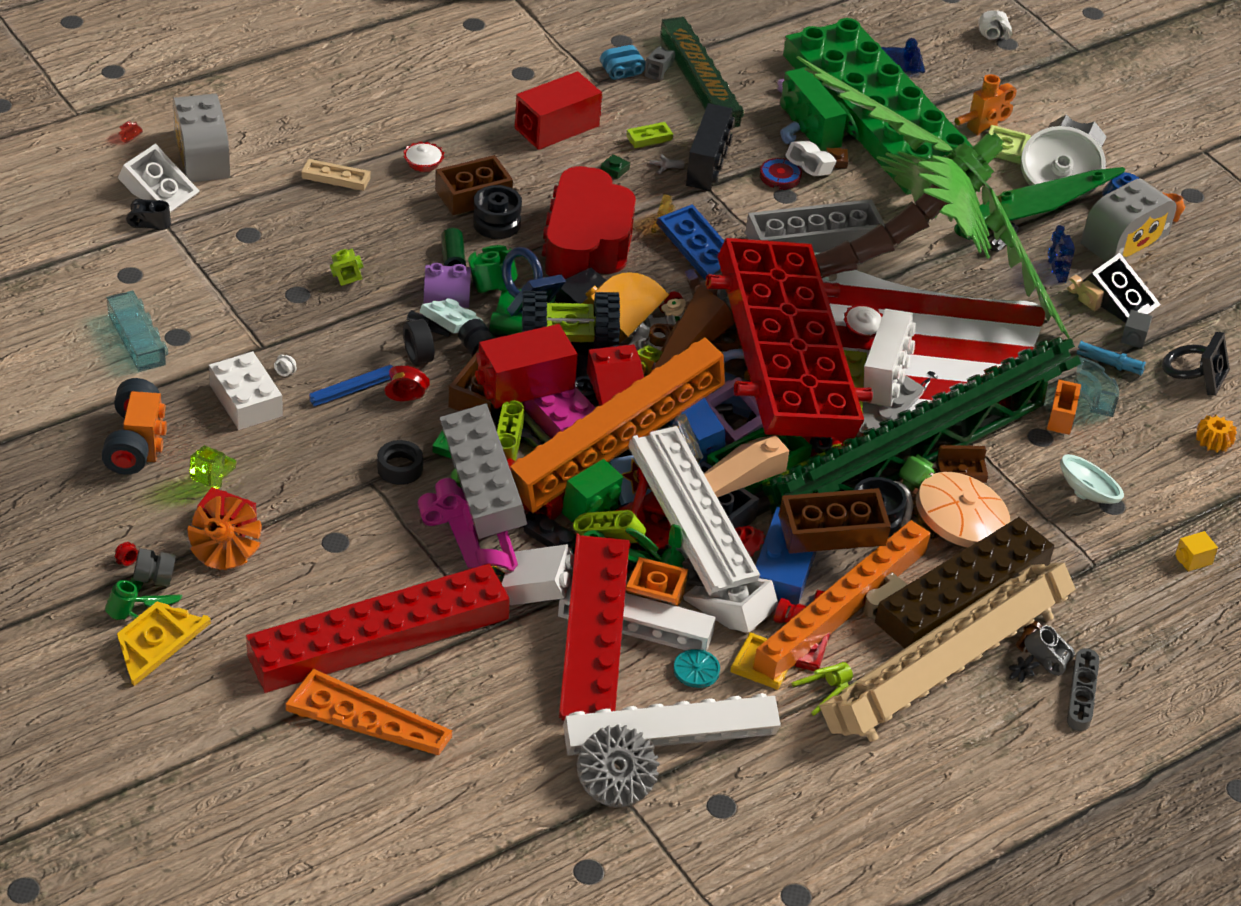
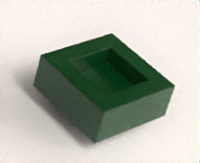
(615, 166)

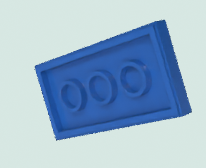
(693, 238)

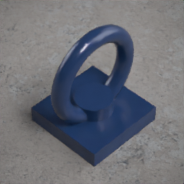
(549, 284)

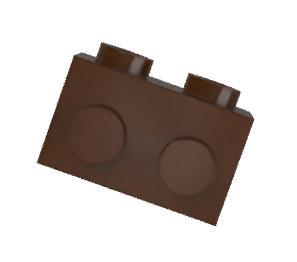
(963, 460)

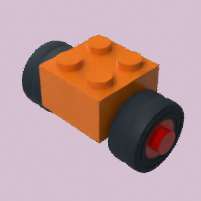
(141, 439)

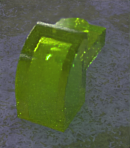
(210, 466)

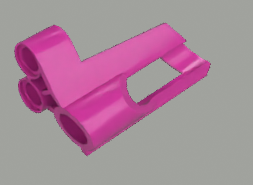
(451, 507)

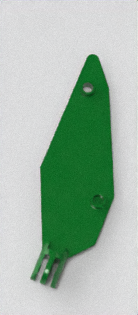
(1047, 195)

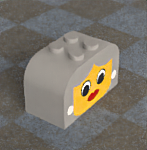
(201, 137)
(1128, 220)

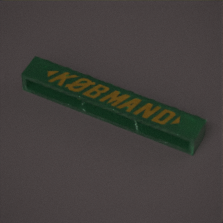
(698, 66)

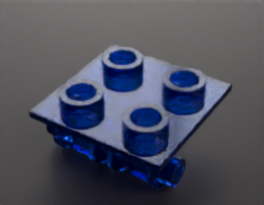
(907, 57)

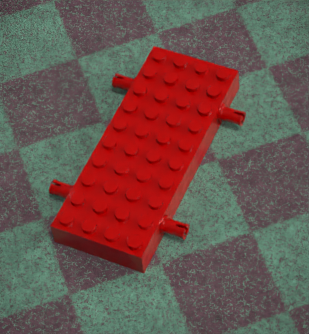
(789, 339)

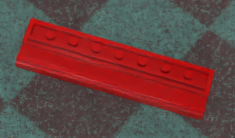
(594, 625)

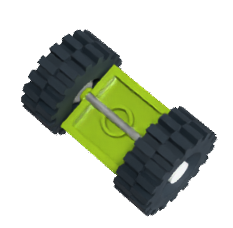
(576, 320)

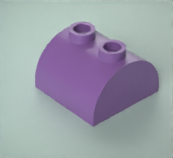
(447, 283)

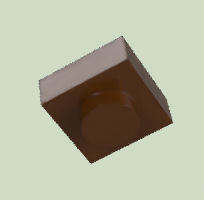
(840, 156)

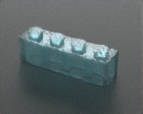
(137, 331)

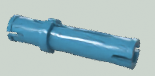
(1120, 361)

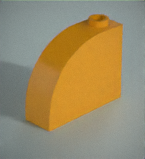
(637, 295)

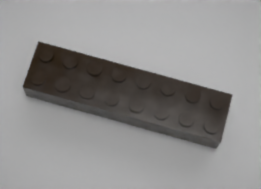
(961, 581)

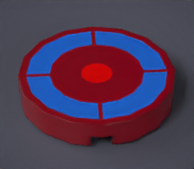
(780, 173)

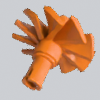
(220, 542)

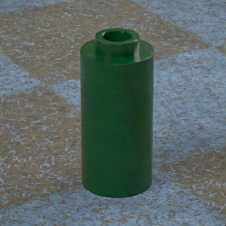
(453, 247)

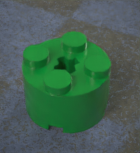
(487, 268)

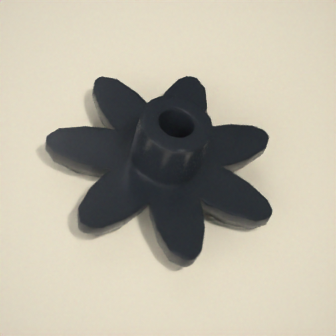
(1023, 668)

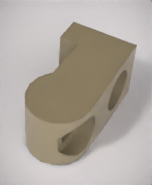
(891, 584)

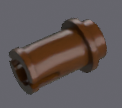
(1027, 630)

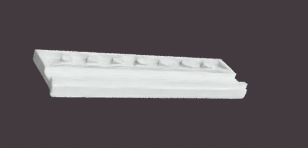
(693, 506)

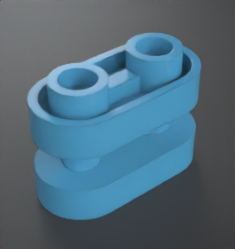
(622, 62)

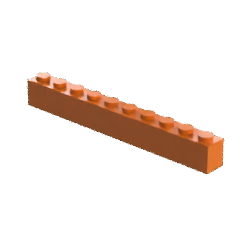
(840, 601)

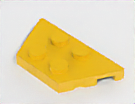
(156, 637)

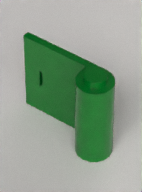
(501, 321)

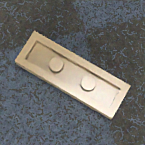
(336, 174)

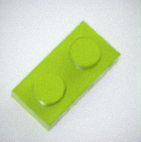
(649, 135)

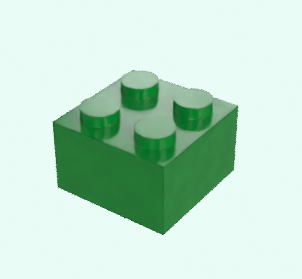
(592, 491)

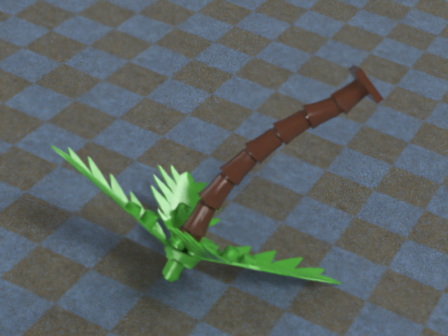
(937, 186)

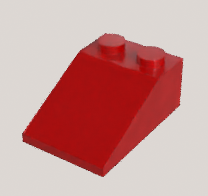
(613, 370)

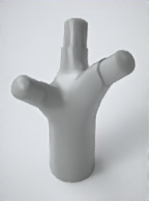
(667, 164)

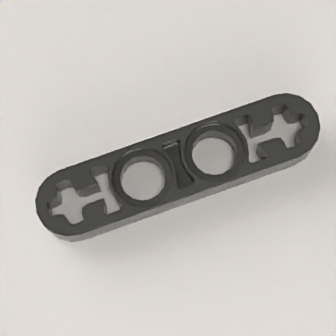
(1083, 689)

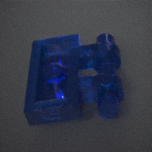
(1061, 254)

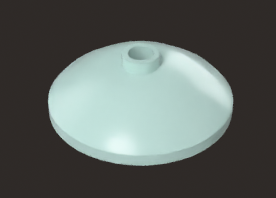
(1090, 481)

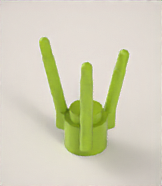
(836, 675)

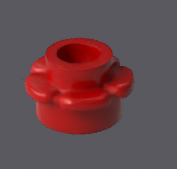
(126, 553)

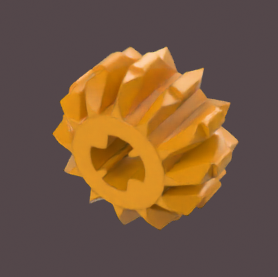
(1216, 433)

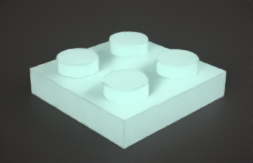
(448, 314)

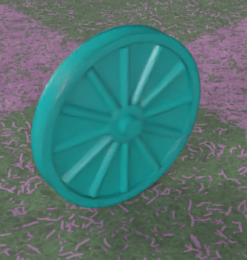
(696, 668)

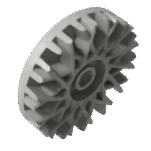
(630, 753)

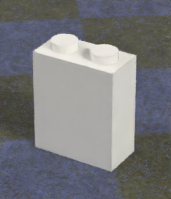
(540, 575)

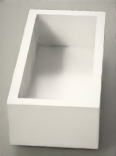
(889, 356)

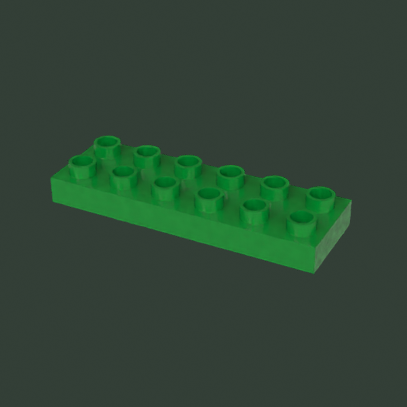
(860, 62)

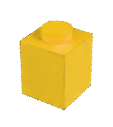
(1196, 551)

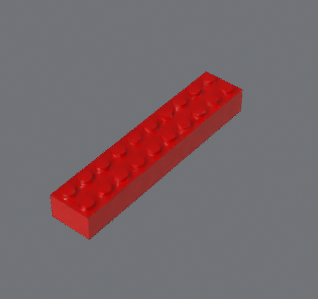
(377, 627)

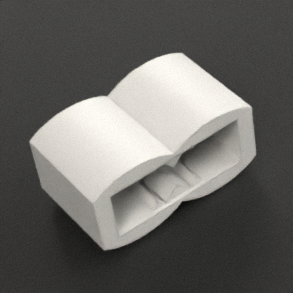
(810, 158)

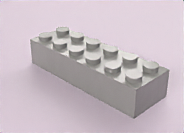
(816, 225)
(483, 471)

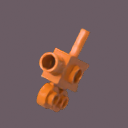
(989, 105)

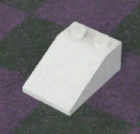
(157, 178)
(737, 607)

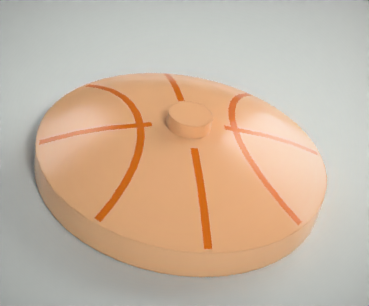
(960, 508)

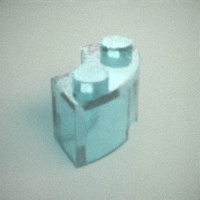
(1097, 387)

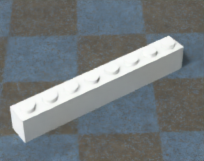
(681, 722)

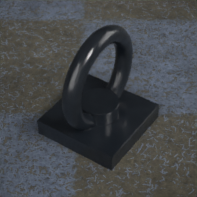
(1213, 363)

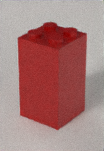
(558, 110)
(526, 365)

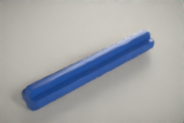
(350, 386)

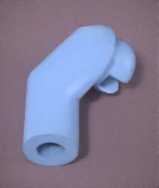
(788, 131)

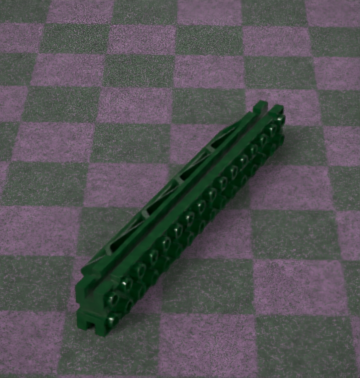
(971, 402)

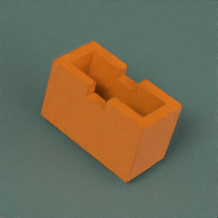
(1064, 407)

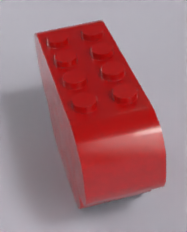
(588, 224)

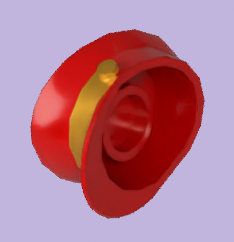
(406, 383)

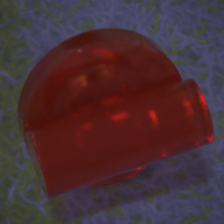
(129, 131)

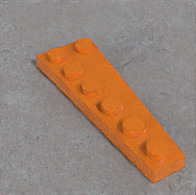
(351, 708)

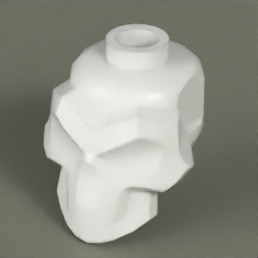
(995, 25)

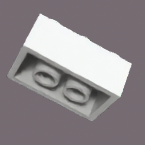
(245, 390)

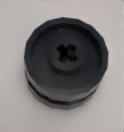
(497, 212)
(893, 499)

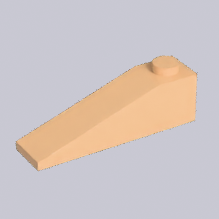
(748, 465)

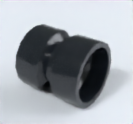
(472, 333)

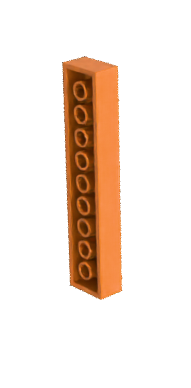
(610, 427)

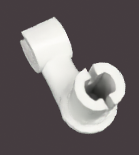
(640, 336)

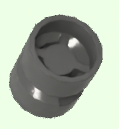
(154, 567)

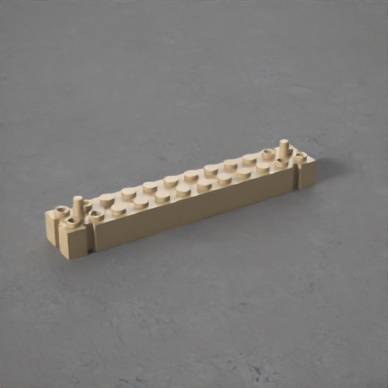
(947, 650)

